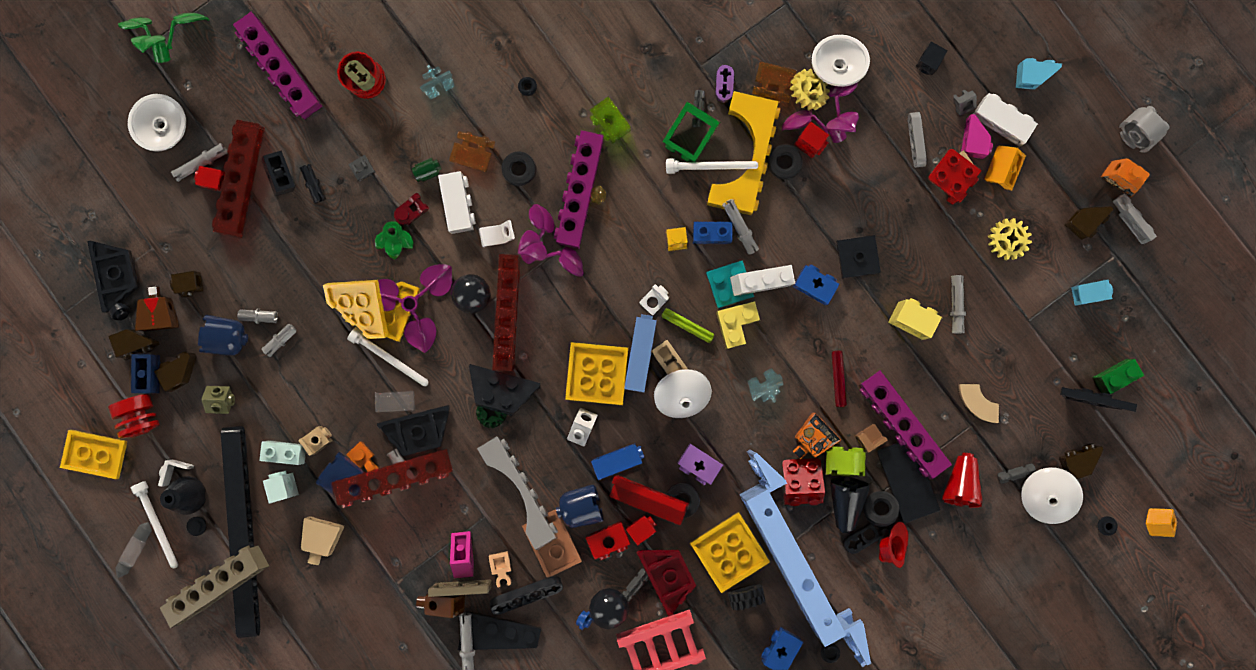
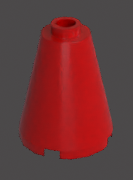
(964, 483)

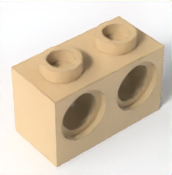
(668, 358)

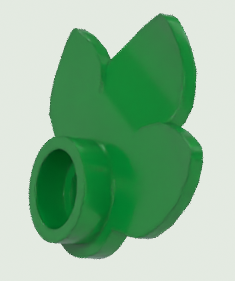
(393, 242)

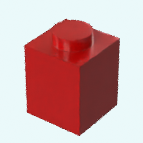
(209, 178)
(641, 529)

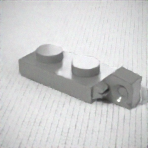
(1134, 219)

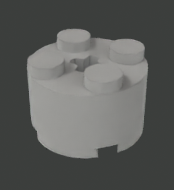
(1143, 129)

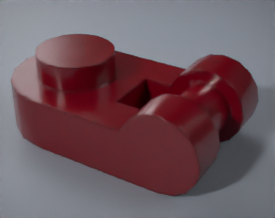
(405, 215)

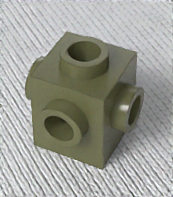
(218, 399)

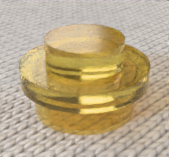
(598, 195)

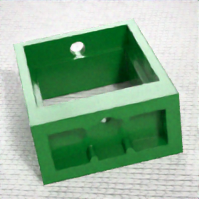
(686, 155)

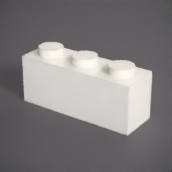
(1005, 119)
(456, 202)
(762, 280)

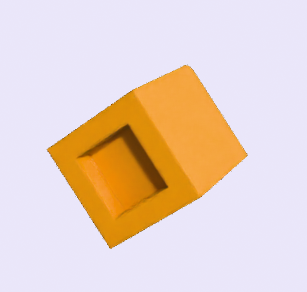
(1161, 522)

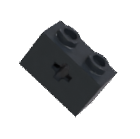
(278, 173)

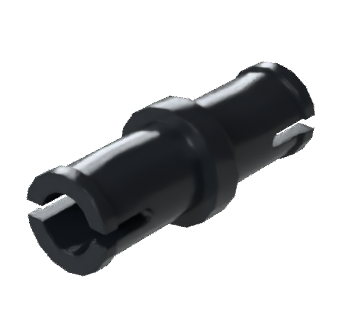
(312, 183)

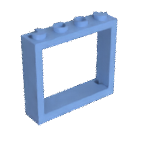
(640, 353)

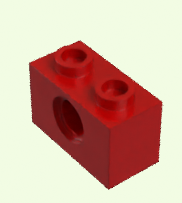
(812, 140)
(615, 531)

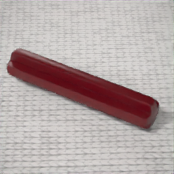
(839, 379)

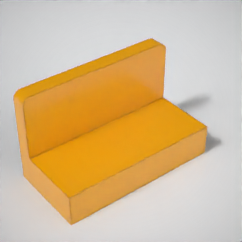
(1005, 166)

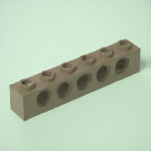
(178, 613)

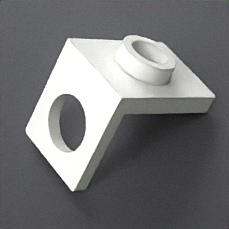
(496, 234)
(660, 294)
(581, 429)
(167, 470)

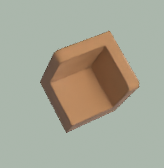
(870, 438)

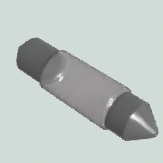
(133, 549)

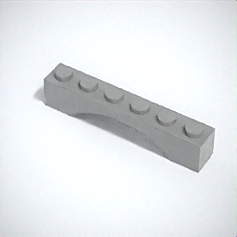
(538, 527)

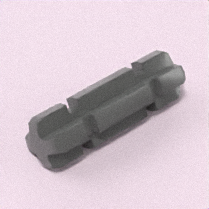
(699, 103)
(1016, 473)
(635, 584)

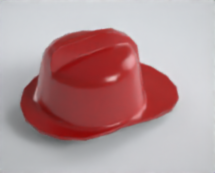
(894, 546)

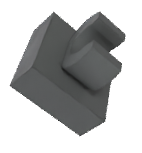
(966, 102)
(361, 168)

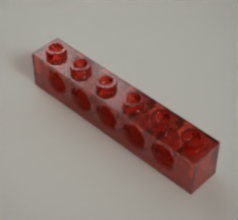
(243, 188)
(506, 312)
(341, 487)

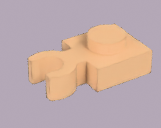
(500, 565)

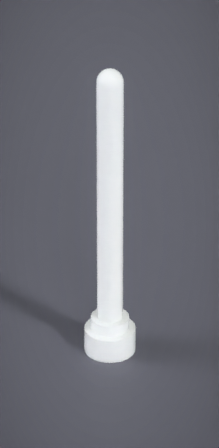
(674, 165)
(357, 337)
(141, 491)

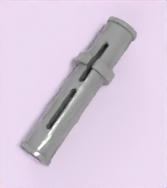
(205, 158)
(744, 233)
(957, 304)
(467, 651)

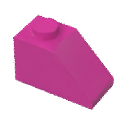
(976, 139)
(461, 555)

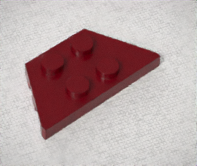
(668, 576)

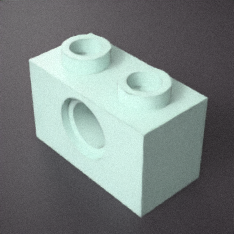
(282, 452)
(280, 486)

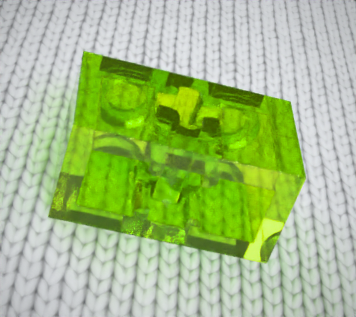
(619, 125)

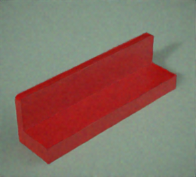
(648, 500)

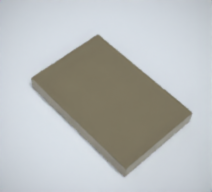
(460, 588)

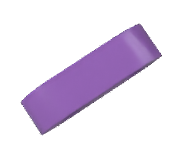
(729, 83)

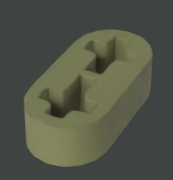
(362, 72)

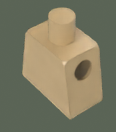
(319, 538)

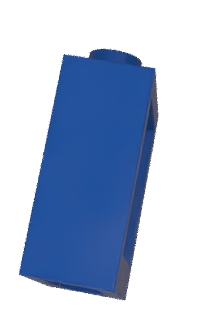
(617, 461)

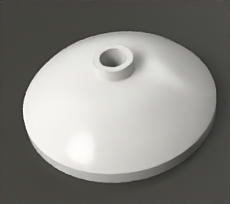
(841, 52)
(147, 117)
(682, 393)
(1049, 484)

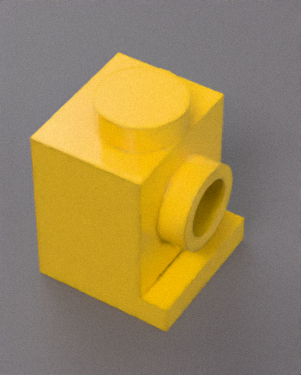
(676, 239)

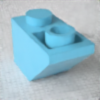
(1033, 73)
(1092, 292)

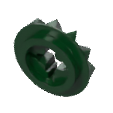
(493, 421)

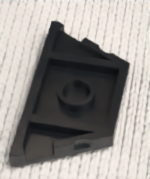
(113, 273)
(500, 390)
(1102, 400)
(417, 431)

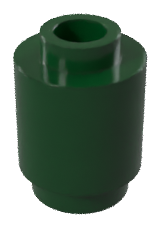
(426, 170)

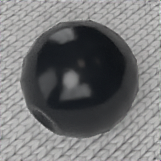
(470, 293)
(609, 608)

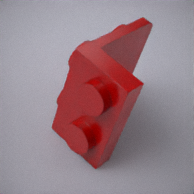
(954, 175)
(803, 481)

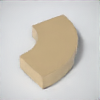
(978, 404)

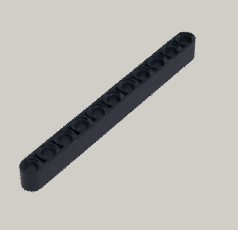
(240, 525)

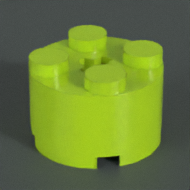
(845, 462)

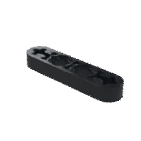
(508, 601)

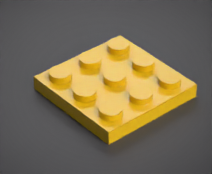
(596, 373)
(730, 552)

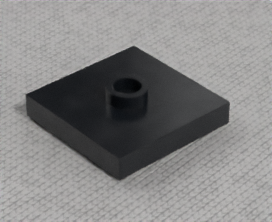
(858, 256)

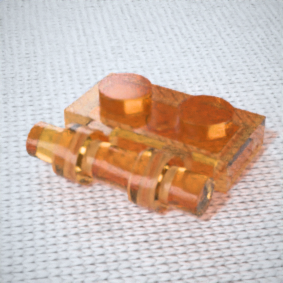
(775, 76)
(469, 156)

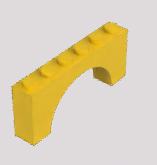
(759, 117)

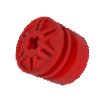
(371, 65)
(133, 416)

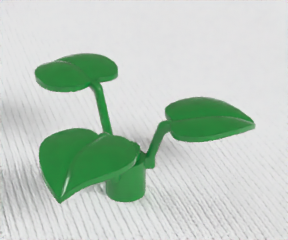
(159, 48)

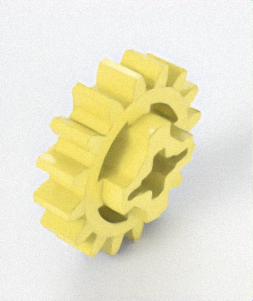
(809, 90)
(1011, 231)

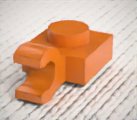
(362, 456)

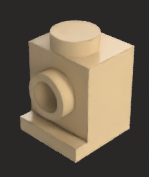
(324, 439)

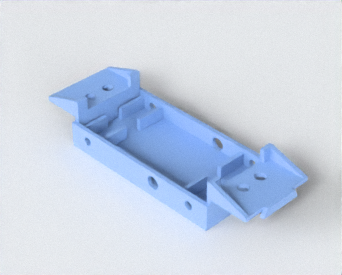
(794, 566)

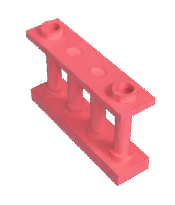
(662, 627)

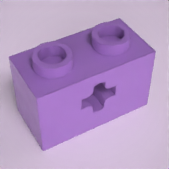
(693, 455)

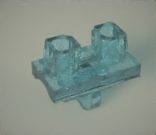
(429, 87)
(767, 389)

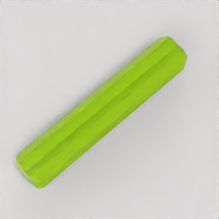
(688, 325)

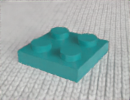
(721, 284)

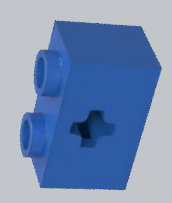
(712, 232)
(823, 292)
(791, 645)

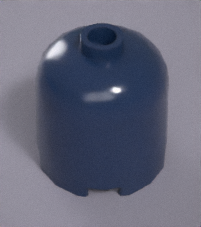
(222, 336)
(339, 469)
(580, 507)

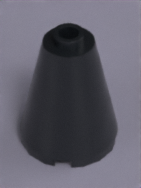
(184, 495)
(848, 502)

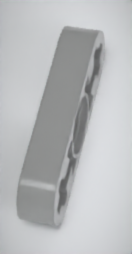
(917, 139)

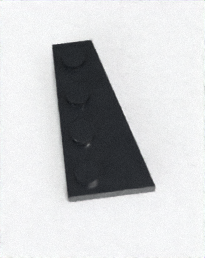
(499, 633)

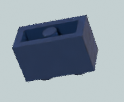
(143, 375)

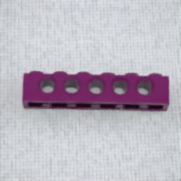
(251, 25)
(590, 141)
(938, 461)

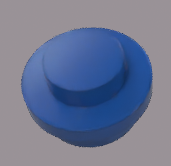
(584, 620)

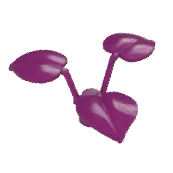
(837, 127)
(533, 249)
(420, 332)

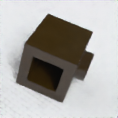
(186, 283)

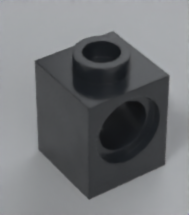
(931, 58)

